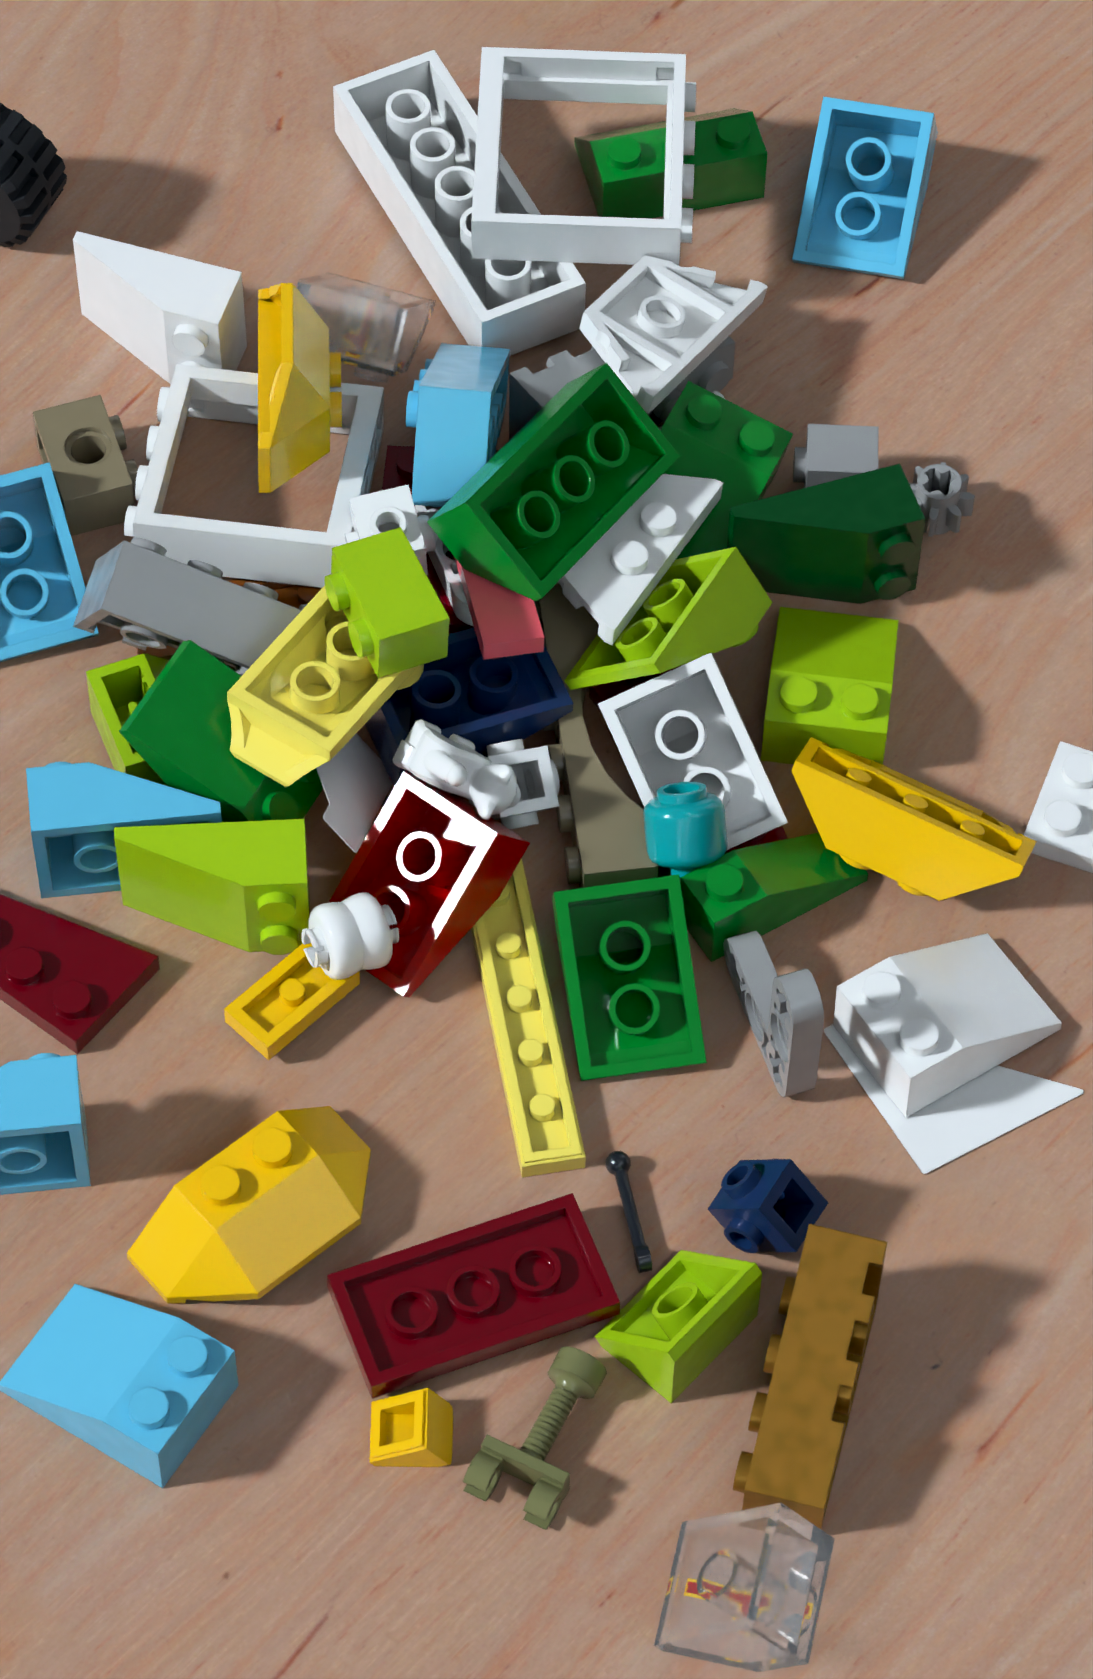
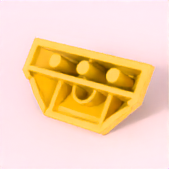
(293, 386)
(905, 827)
(256, 1210)

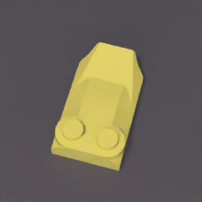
(306, 696)

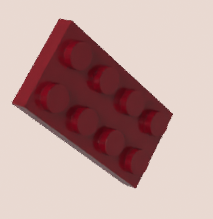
(472, 1295)

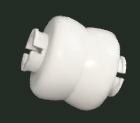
(350, 936)

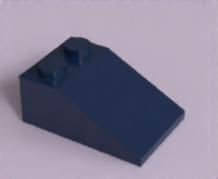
(473, 699)

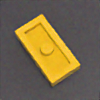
(285, 1002)

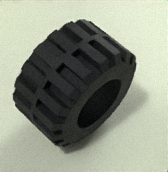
(28, 177)

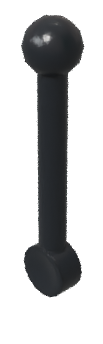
(618, 1165)

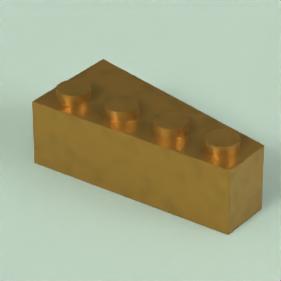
(812, 1373)

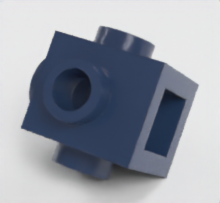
(767, 1205)

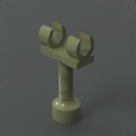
(575, 1377)

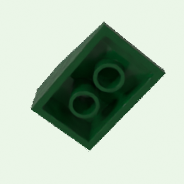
(834, 539)

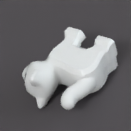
(457, 769)

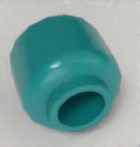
(685, 827)

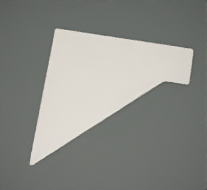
(355, 790)
(965, 1116)

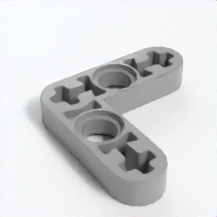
(781, 1010)

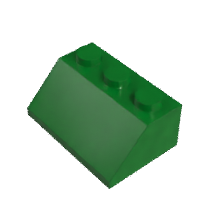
(628, 165)

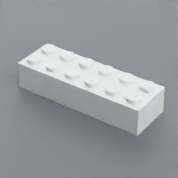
(417, 154)

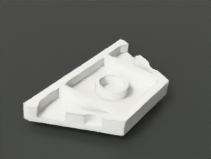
(664, 324)
(639, 550)

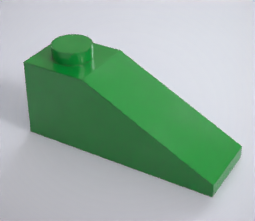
(762, 889)

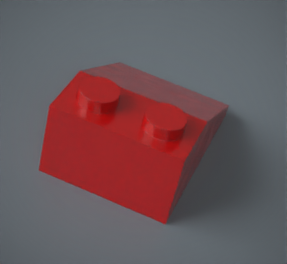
(434, 870)

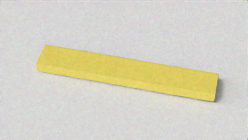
(527, 1034)

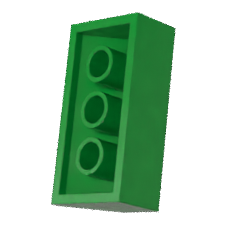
(555, 486)

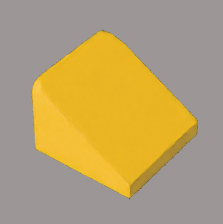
(411, 1430)

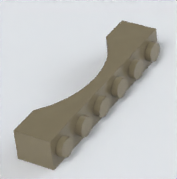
(602, 820)

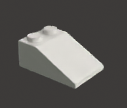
(162, 304)
(692, 732)
(939, 1018)

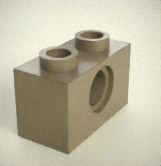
(87, 462)

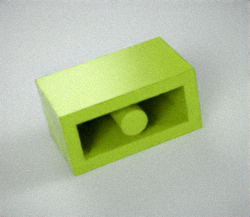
(387, 603)

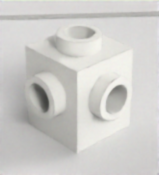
(390, 510)
(535, 777)

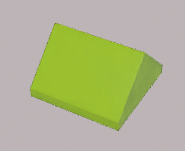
(683, 1319)

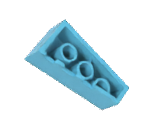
(456, 418)

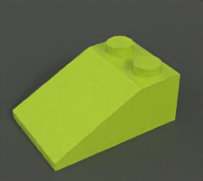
(693, 611)
(829, 684)
(221, 879)

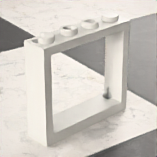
(582, 78)
(246, 548)

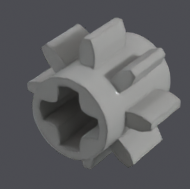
(942, 497)

